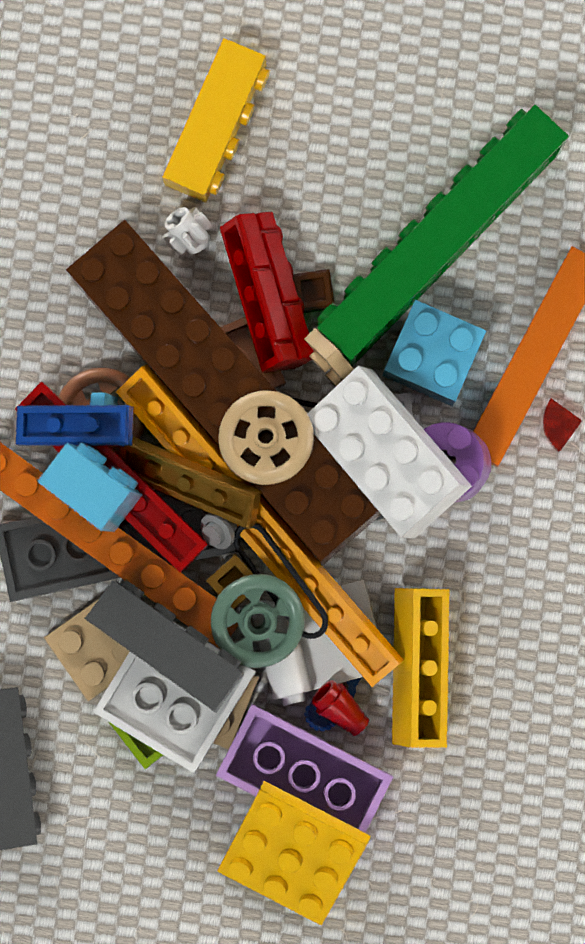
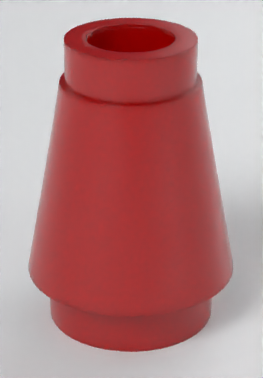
(339, 707)

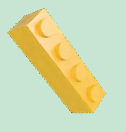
(215, 120)
(422, 676)

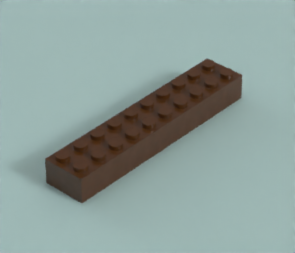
(209, 376)

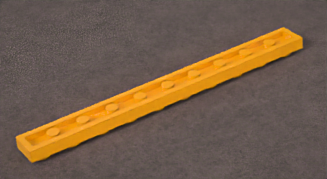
(185, 437)

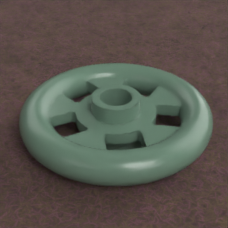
(280, 643)

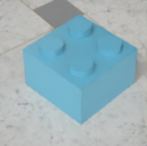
(434, 353)
(90, 487)

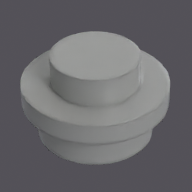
(218, 531)

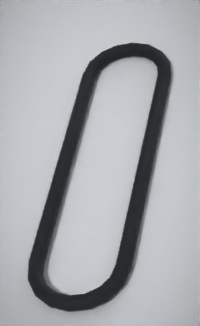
(293, 572)

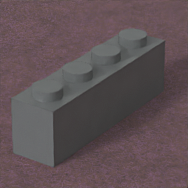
(165, 646)
(17, 819)

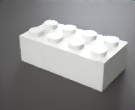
(387, 452)

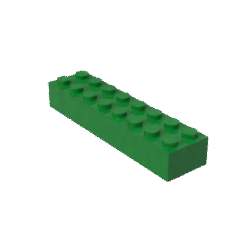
(443, 234)

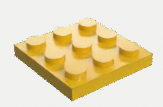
(293, 853)

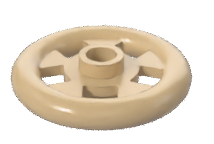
(247, 410)

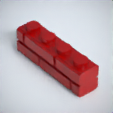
(267, 291)

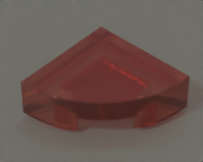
(558, 424)

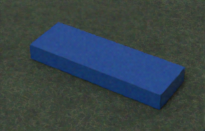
(74, 424)

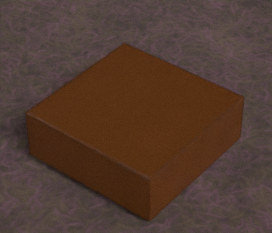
(314, 289)

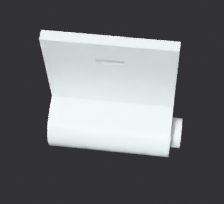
(313, 659)

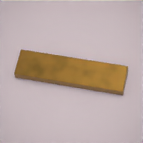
(193, 483)

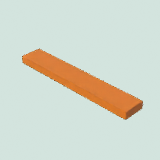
(533, 357)

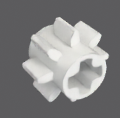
(187, 230)

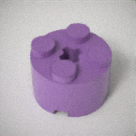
(469, 450)

